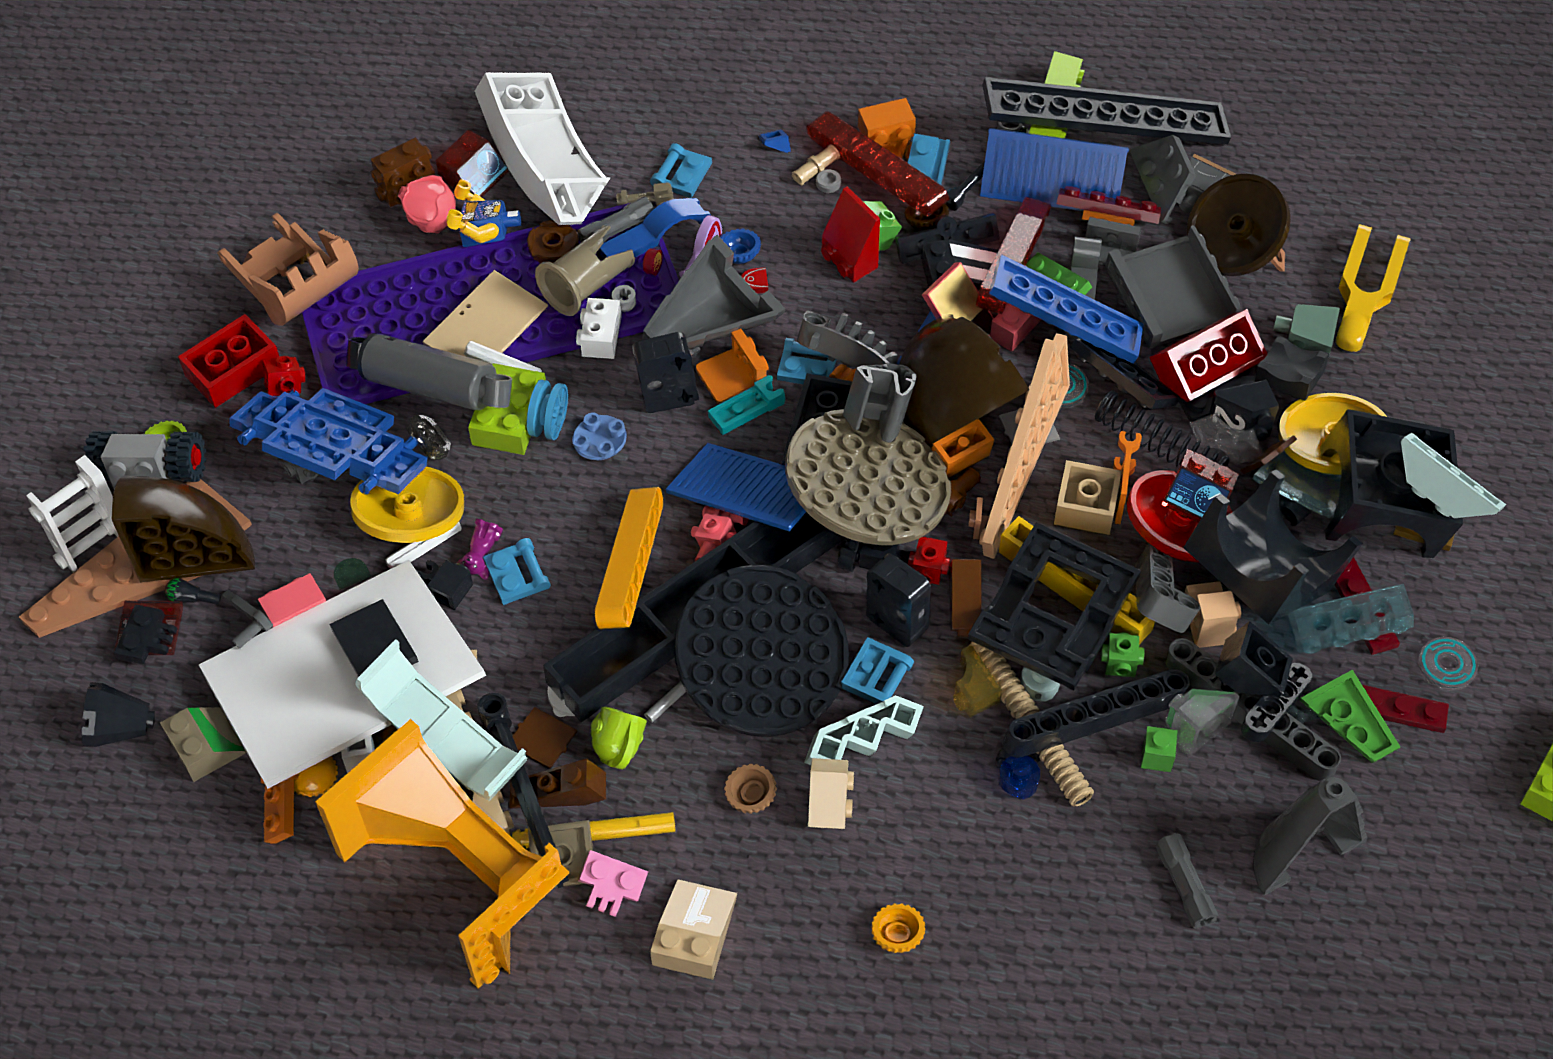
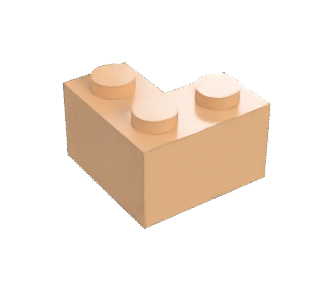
(1216, 616)

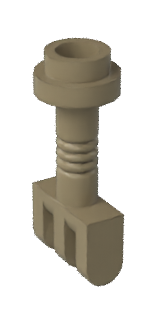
(661, 194)

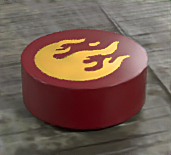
(652, 261)

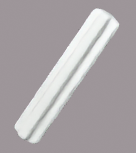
(485, 354)
(416, 549)

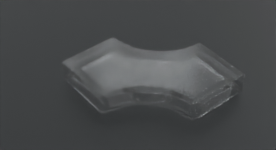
(1238, 444)

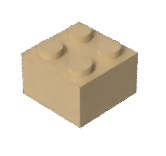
(1087, 497)

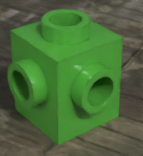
(1122, 654)

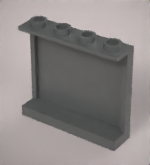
(1172, 288)

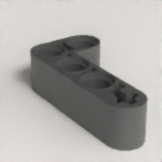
(1085, 264)
(1156, 592)

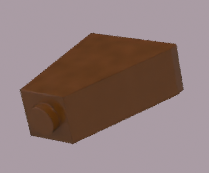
(964, 594)

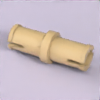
(815, 164)

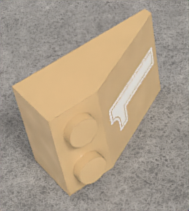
(693, 929)

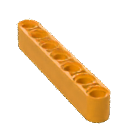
(629, 558)

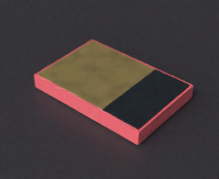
(957, 295)

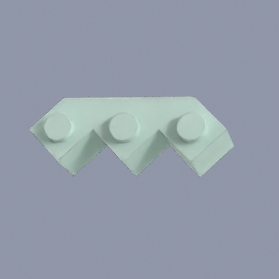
(864, 729)

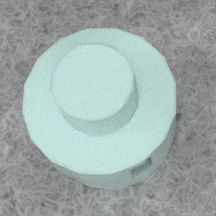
(1038, 686)

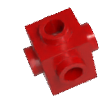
(282, 375)
(930, 559)

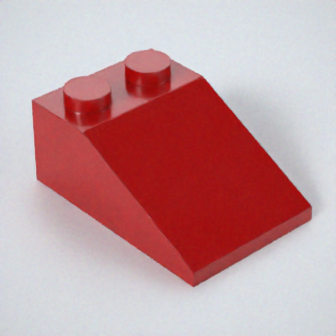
(852, 237)

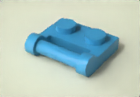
(688, 174)
(795, 368)
(508, 576)
(868, 668)

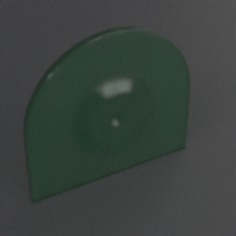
(350, 572)

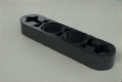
(1279, 703)

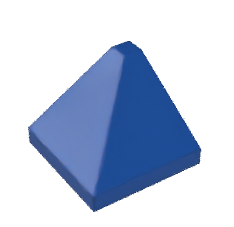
(776, 140)

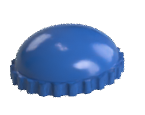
(743, 243)

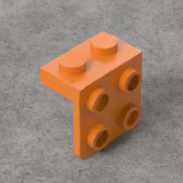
(734, 369)

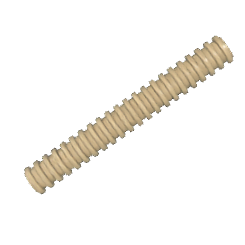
(1021, 705)

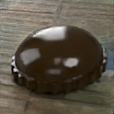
(921, 221)

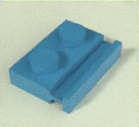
(929, 156)

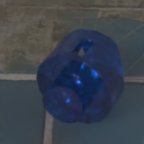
(1019, 776)

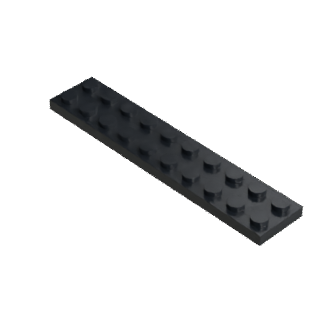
(1105, 111)

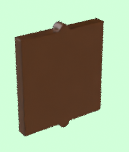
(1268, 454)
(543, 737)

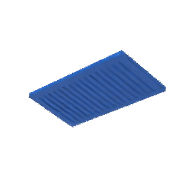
(1040, 165)
(739, 486)

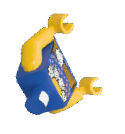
(480, 219)

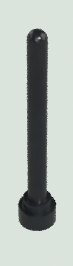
(957, 195)

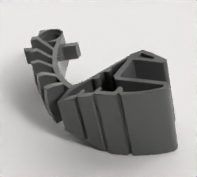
(879, 384)

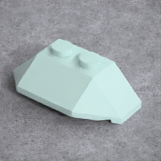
(1444, 483)

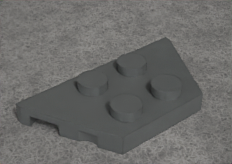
(1164, 172)

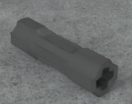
(631, 215)
(1195, 899)

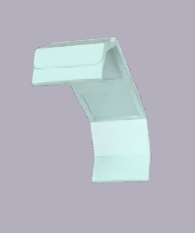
(453, 737)

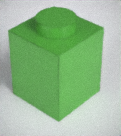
(1159, 749)

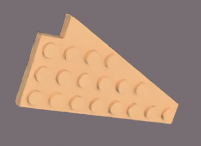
(1034, 424)

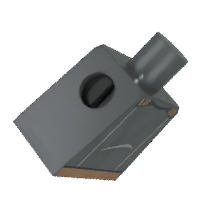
(1206, 175)

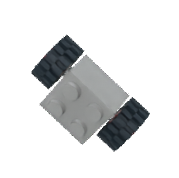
(147, 455)

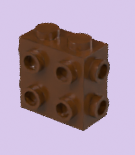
(398, 168)

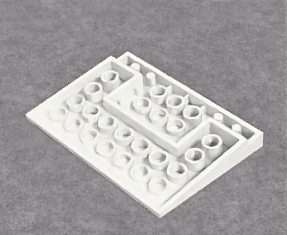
(297, 692)

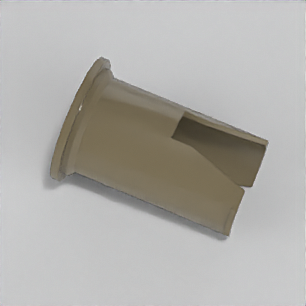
(579, 273)

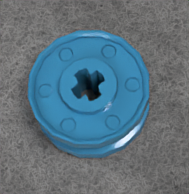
(547, 409)

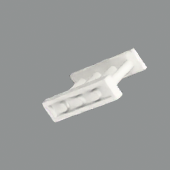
(96, 493)

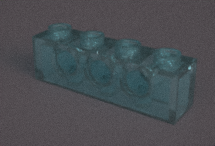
(1359, 607)

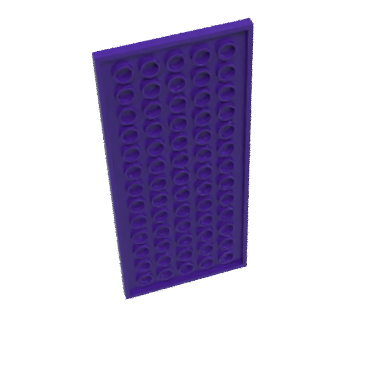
(420, 292)

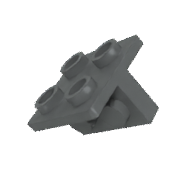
(1113, 236)

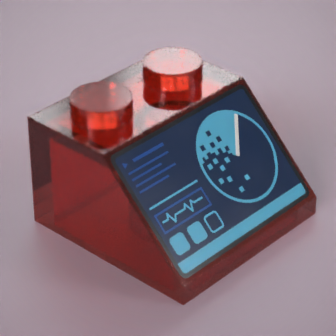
(474, 161)
(1197, 484)

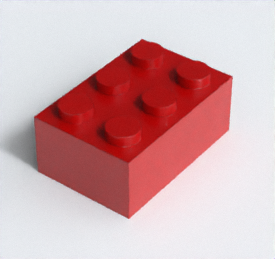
(228, 360)

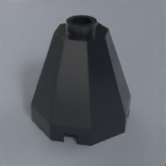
(113, 716)

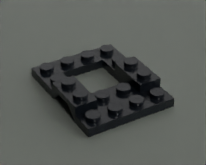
(1038, 638)

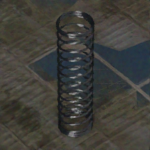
(1223, 460)

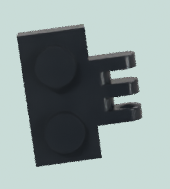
(144, 634)

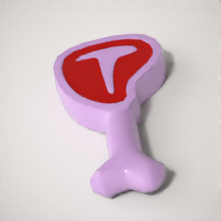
(709, 228)

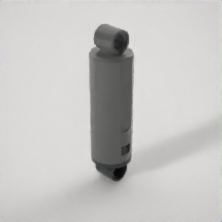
(428, 372)

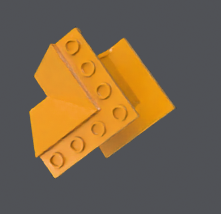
(411, 799)

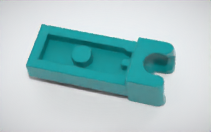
(746, 405)

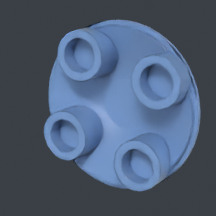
(599, 436)

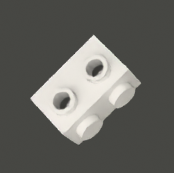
(600, 328)

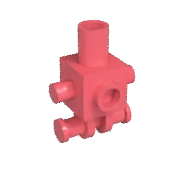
(715, 529)

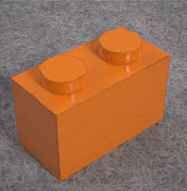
(887, 121)
(964, 447)

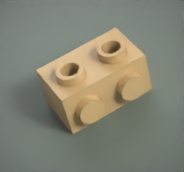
(829, 793)

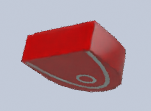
(756, 279)

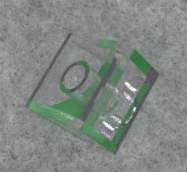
(1200, 717)

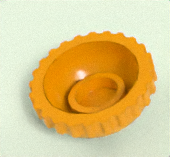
(317, 778)
(898, 928)

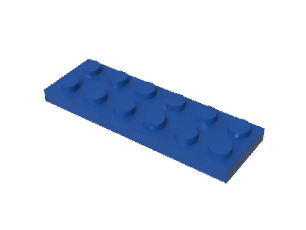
(1066, 309)

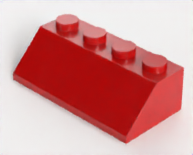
(1210, 356)

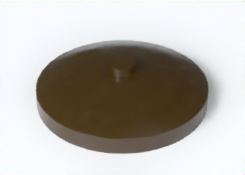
(1242, 222)

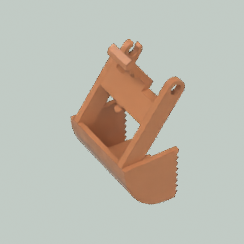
(274, 258)

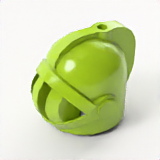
(616, 736)

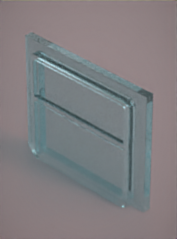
(1305, 486)

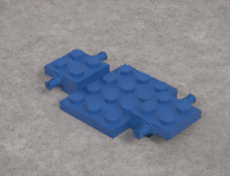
(331, 436)

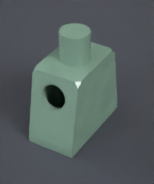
(1310, 327)

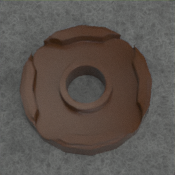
(547, 231)

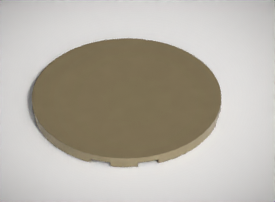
(867, 485)

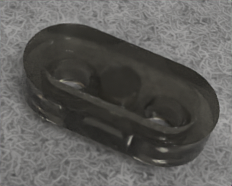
(429, 437)

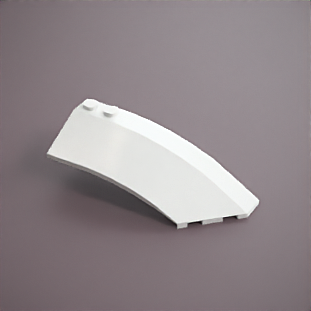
(538, 143)

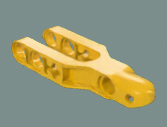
(1361, 303)

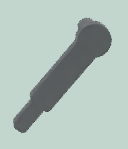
(259, 620)

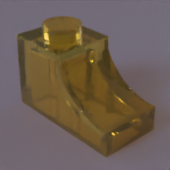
(977, 687)

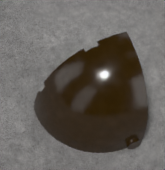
(956, 377)
(177, 530)

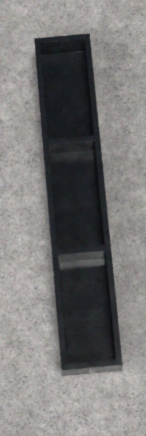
(619, 658)

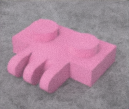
(611, 881)

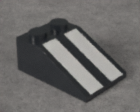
(942, 254)

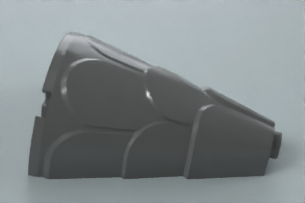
(712, 301)
(1324, 807)

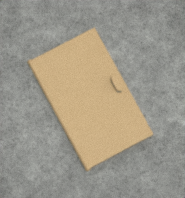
(495, 317)

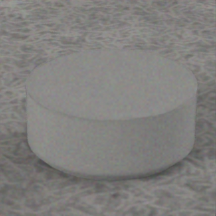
(828, 181)

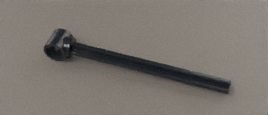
(497, 722)

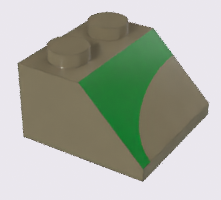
(202, 740)

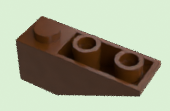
(567, 785)

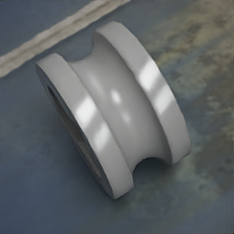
(628, 292)

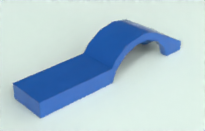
(654, 226)

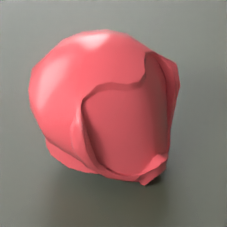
(427, 203)

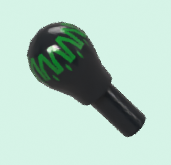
(182, 590)

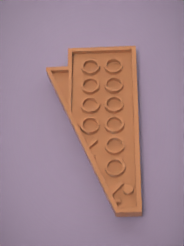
(102, 584)

